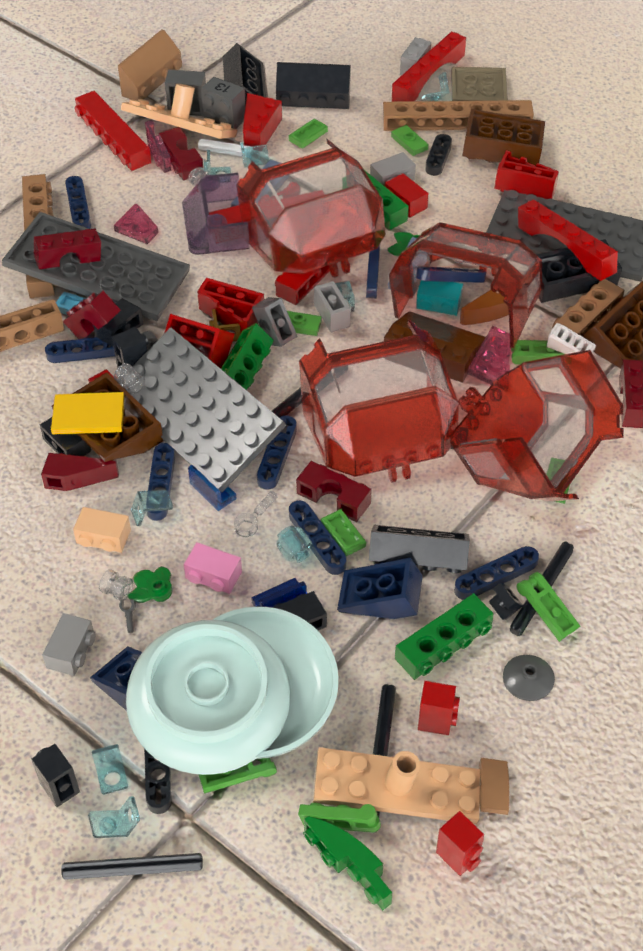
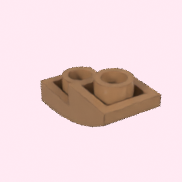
(494, 786)

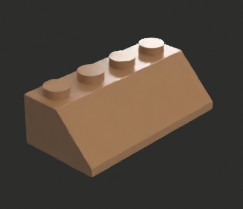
(148, 66)

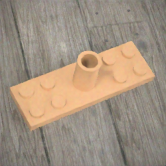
(180, 114)
(396, 784)

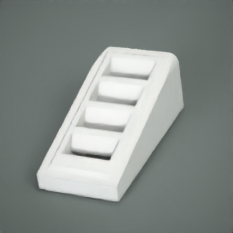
(563, 339)

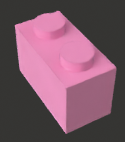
(212, 568)

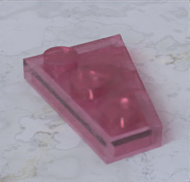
(492, 357)

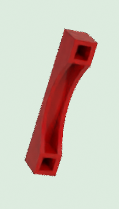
(410, 84)
(594, 255)

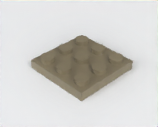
(478, 84)

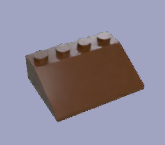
(494, 133)
(620, 330)
(455, 344)
(139, 428)

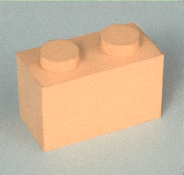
(102, 529)

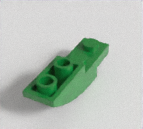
(342, 851)

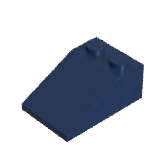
(382, 590)
(115, 675)

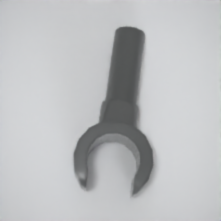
(128, 614)

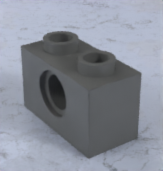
(275, 320)

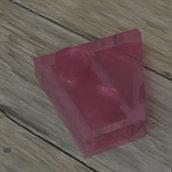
(157, 148)
(136, 225)

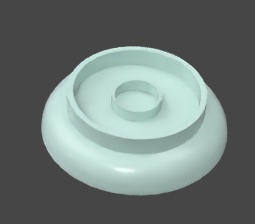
(308, 666)
(207, 697)

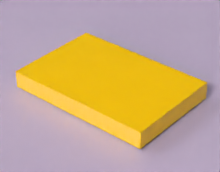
(88, 413)

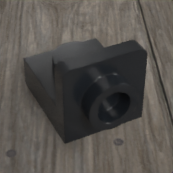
(505, 601)

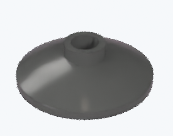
(528, 686)

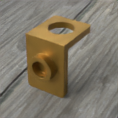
(236, 327)

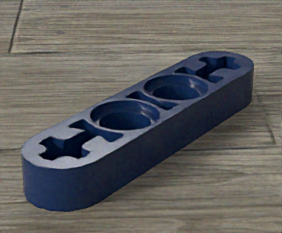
(79, 203)
(449, 274)
(372, 276)
(86, 353)
(274, 451)
(161, 480)
(318, 536)
(494, 569)

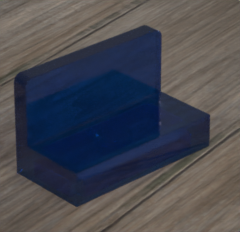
(209, 491)
(280, 593)

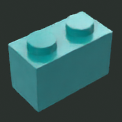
(439, 296)

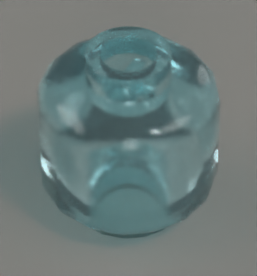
(294, 544)

